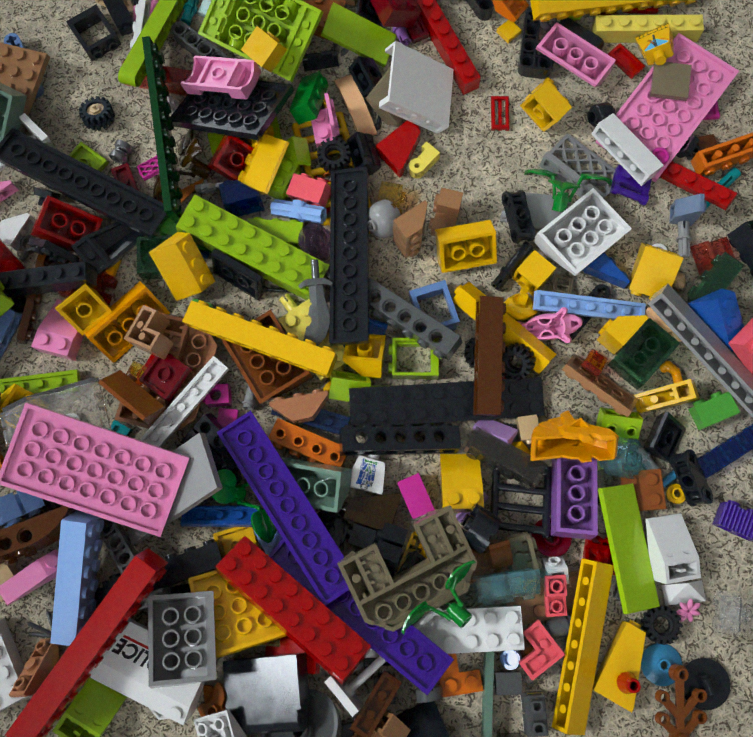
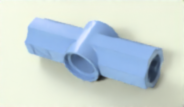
(298, 210)

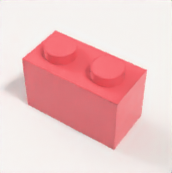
(309, 190)

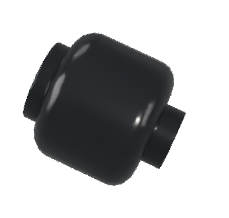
(599, 112)

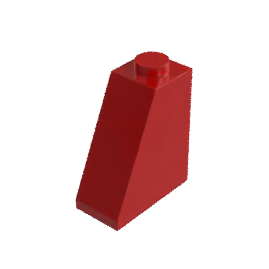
(399, 147)

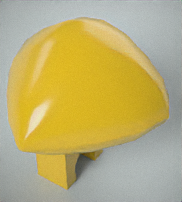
(520, 305)

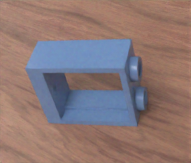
(433, 290)

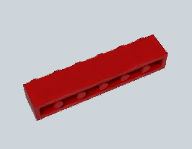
(449, 46)

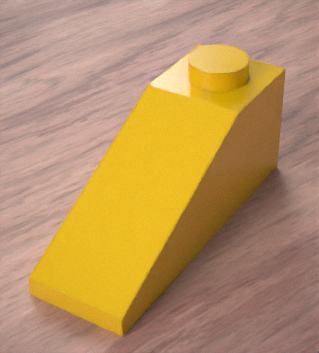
(667, 396)

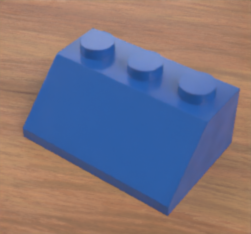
(720, 313)

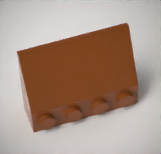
(265, 374)

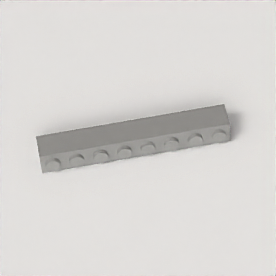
(704, 345)

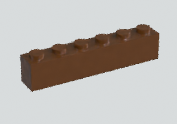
(488, 356)

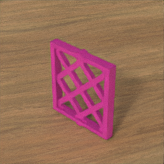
(147, 164)

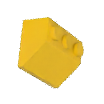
(263, 163)
(182, 266)

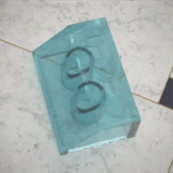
(507, 586)

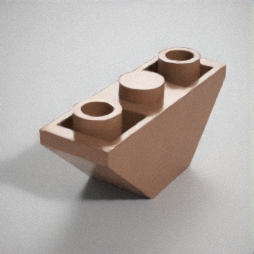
(300, 407)
(36, 669)

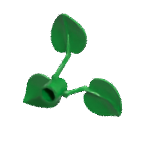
(561, 198)
(230, 493)
(456, 610)

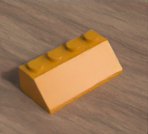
(110, 332)

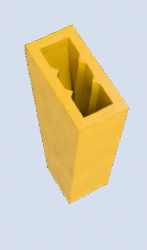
(622, 656)

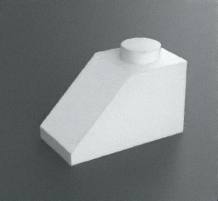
(15, 228)

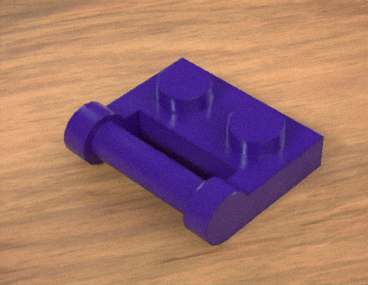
(624, 179)

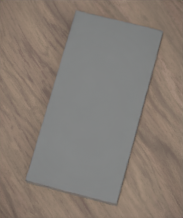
(197, 484)

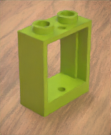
(406, 342)

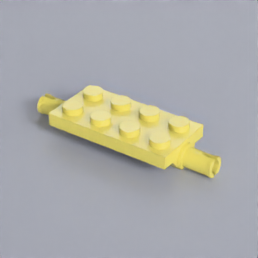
(296, 322)

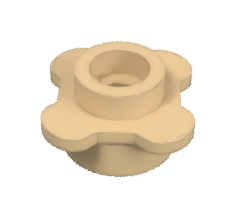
(679, 282)

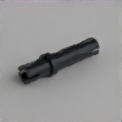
(508, 271)

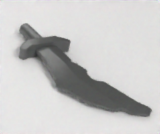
(318, 309)

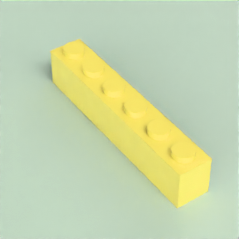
(626, 27)

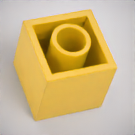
(264, 49)
(534, 272)

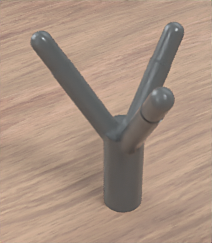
(46, 633)

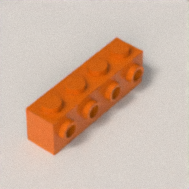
(723, 155)
(305, 443)

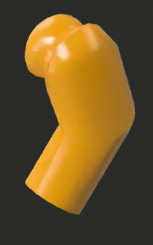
(674, 370)

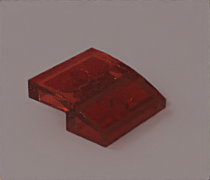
(705, 252)

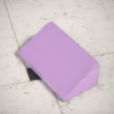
(497, 429)

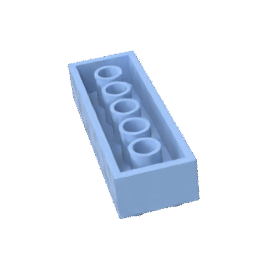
(76, 575)

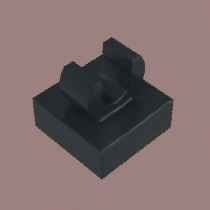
(688, 148)
(43, 193)

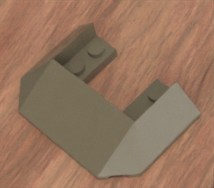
(389, 599)

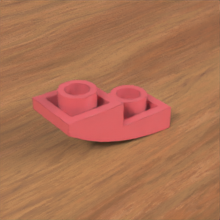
(555, 595)

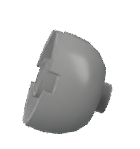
(381, 218)

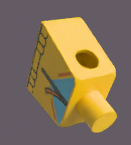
(656, 45)

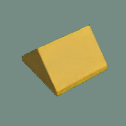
(84, 309)

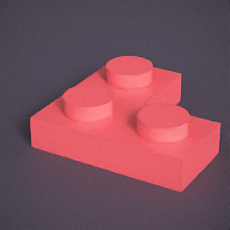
(545, 651)

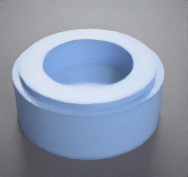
(510, 659)

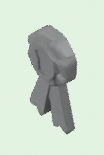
(207, 187)

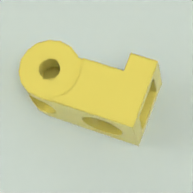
(424, 162)

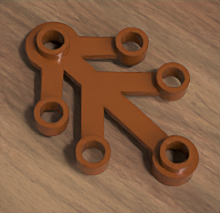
(679, 709)

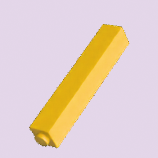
(466, 297)

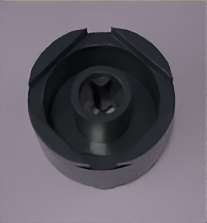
(480, 527)

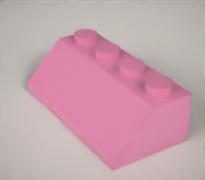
(576, 55)

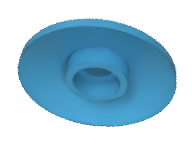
(652, 660)

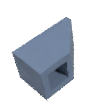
(687, 209)

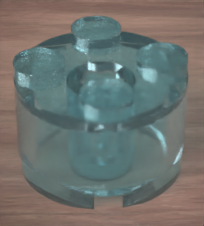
(627, 461)

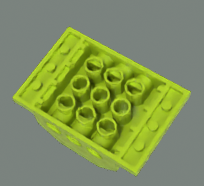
(291, 21)

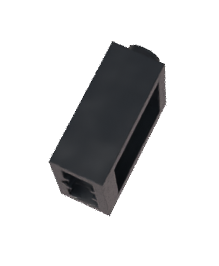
(88, 19)

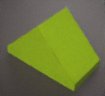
(298, 151)

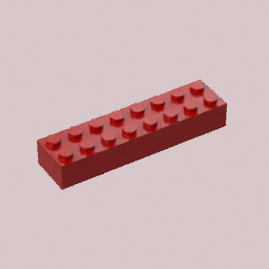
(293, 609)

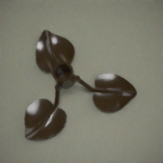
(192, 149)

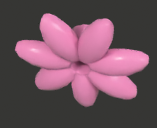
(688, 610)

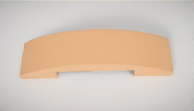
(355, 105)

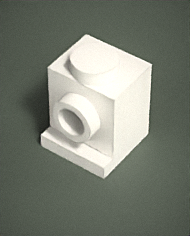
(555, 565)

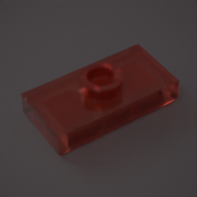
(594, 362)

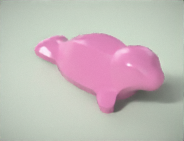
(554, 325)

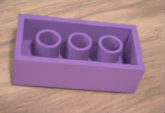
(574, 499)

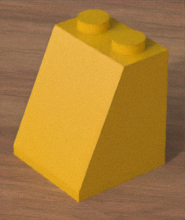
(653, 270)

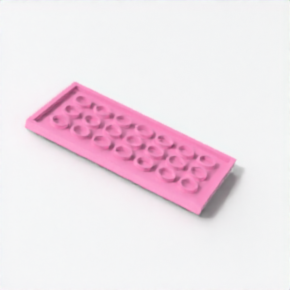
(670, 121)
(92, 469)

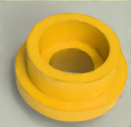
(670, 494)

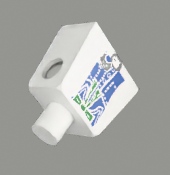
(368, 474)

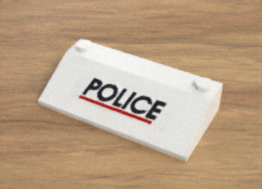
(127, 672)

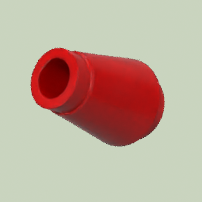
(624, 681)

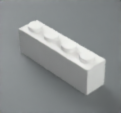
(627, 149)

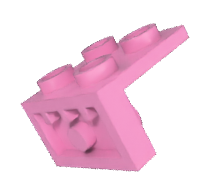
(326, 123)

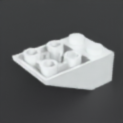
(671, 550)
(218, 725)

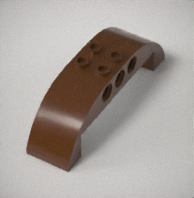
(31, 535)

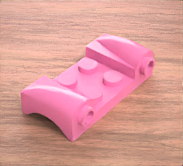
(222, 75)

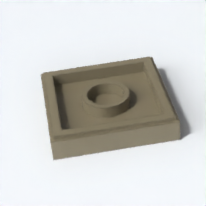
(671, 81)

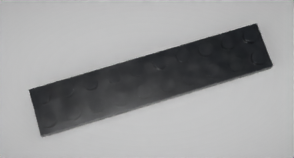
(82, 183)
(349, 257)
(439, 402)

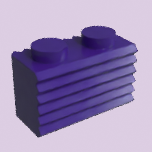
(735, 519)

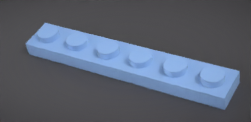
(586, 305)

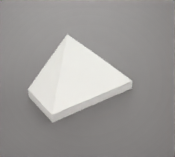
(682, 592)

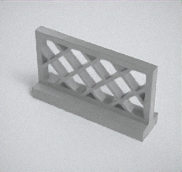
(566, 174)

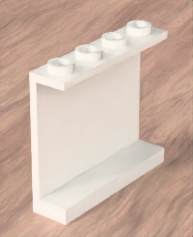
(418, 88)

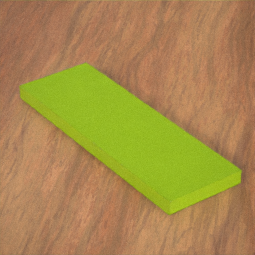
(628, 548)

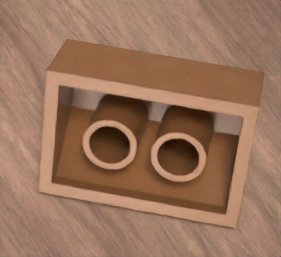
(409, 230)

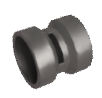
(121, 152)

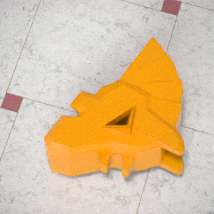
(572, 440)

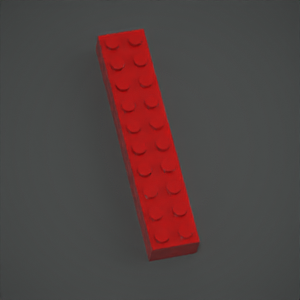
(89, 646)

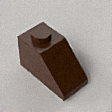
(500, 556)

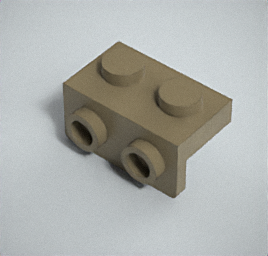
(523, 551)

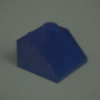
(240, 198)

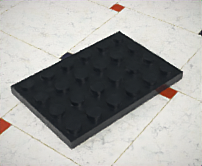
(230, 116)

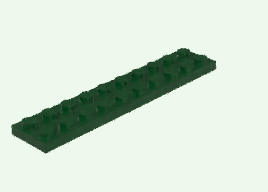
(162, 130)

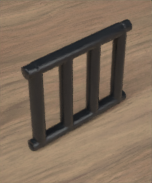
(545, 511)

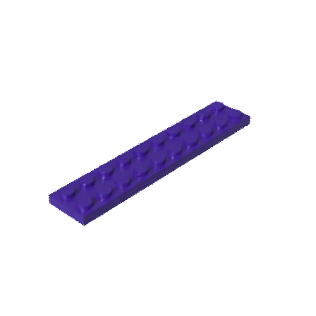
(286, 505)
(408, 653)

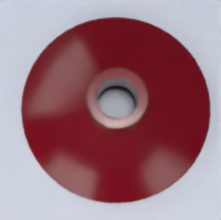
(551, 549)

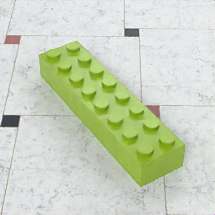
(249, 245)

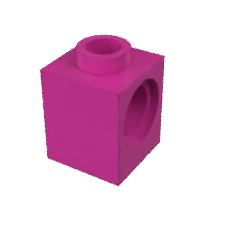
(224, 400)

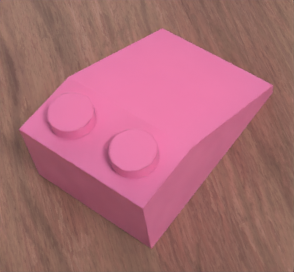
(57, 336)

